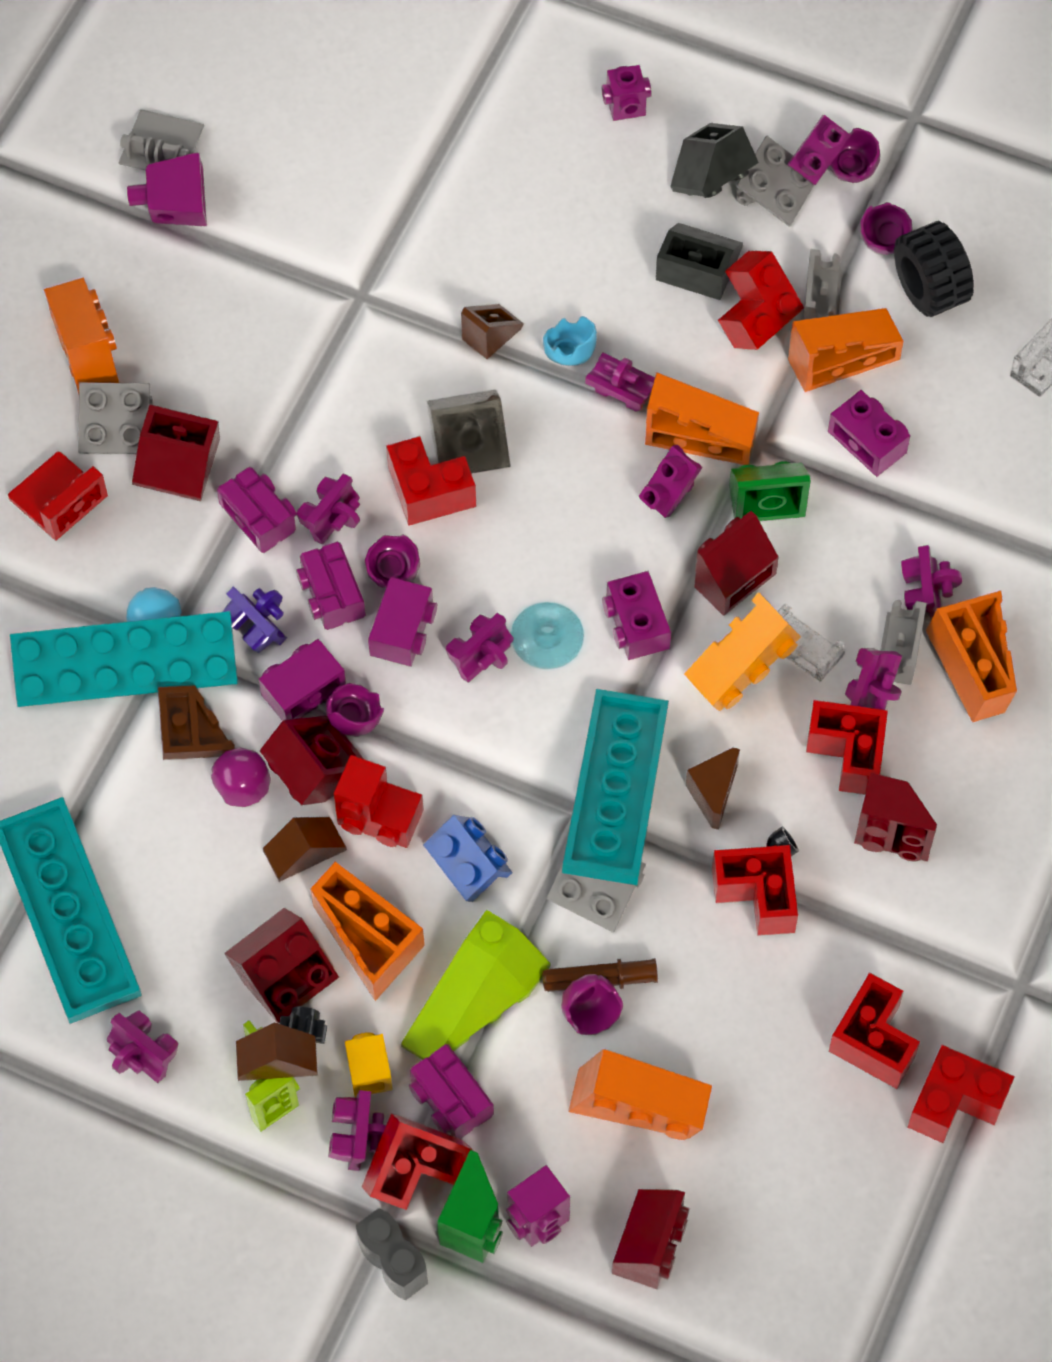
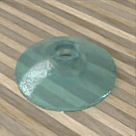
(552, 648)

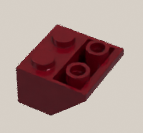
(175, 452)
(735, 563)
(895, 820)
(282, 964)
(648, 1238)

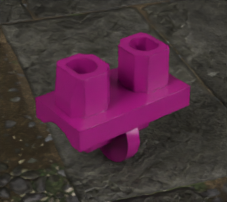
(819, 149)
(621, 381)
(670, 482)
(334, 511)
(925, 569)
(484, 648)
(875, 679)
(136, 1049)
(355, 1112)

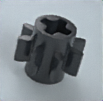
(307, 1021)

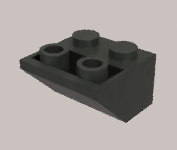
(712, 159)
(696, 260)

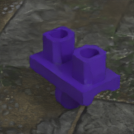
(263, 630)

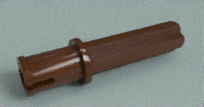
(617, 973)

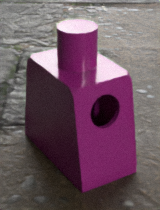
(173, 191)

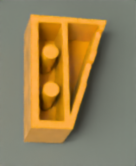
(743, 655)

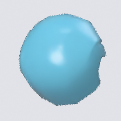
(570, 342)
(153, 604)

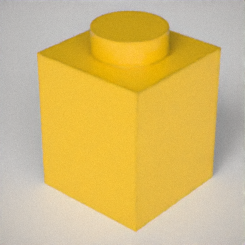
(368, 1063)

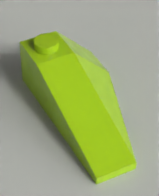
(482, 981)

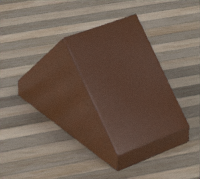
(488, 327)
(711, 784)
(302, 845)
(276, 1053)

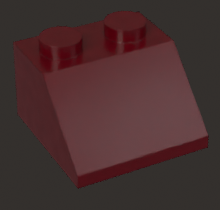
(308, 757)

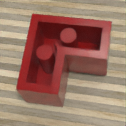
(765, 301)
(429, 489)
(849, 733)
(374, 806)
(760, 877)
(868, 1039)
(955, 1085)
(407, 1152)

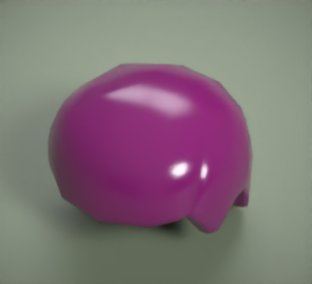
(857, 157)
(882, 226)
(392, 558)
(354, 710)
(241, 777)
(591, 1004)

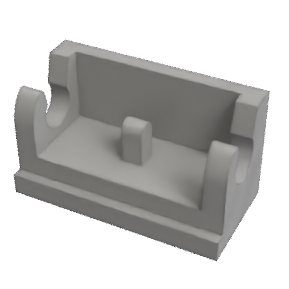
(822, 286)
(903, 635)

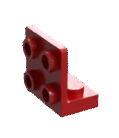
(59, 494)

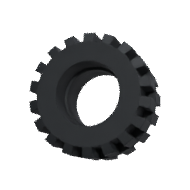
(933, 268)

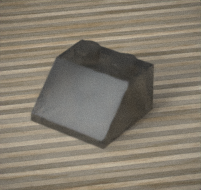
(471, 428)

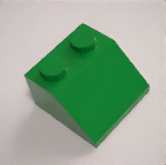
(770, 490)
(471, 1213)

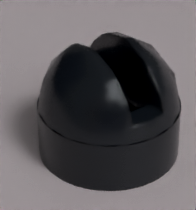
(782, 837)

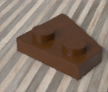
(188, 725)

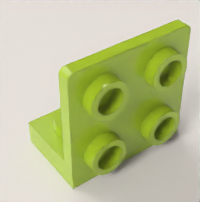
(270, 1098)

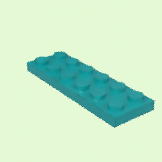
(123, 658)
(615, 787)
(67, 911)

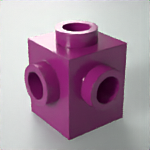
(626, 92)

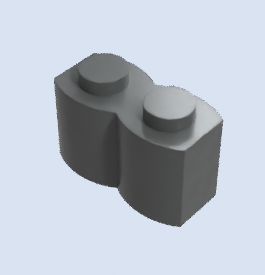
(385, 1249)

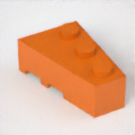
(82, 332)
(842, 346)
(699, 422)
(976, 653)
(366, 928)
(640, 1095)

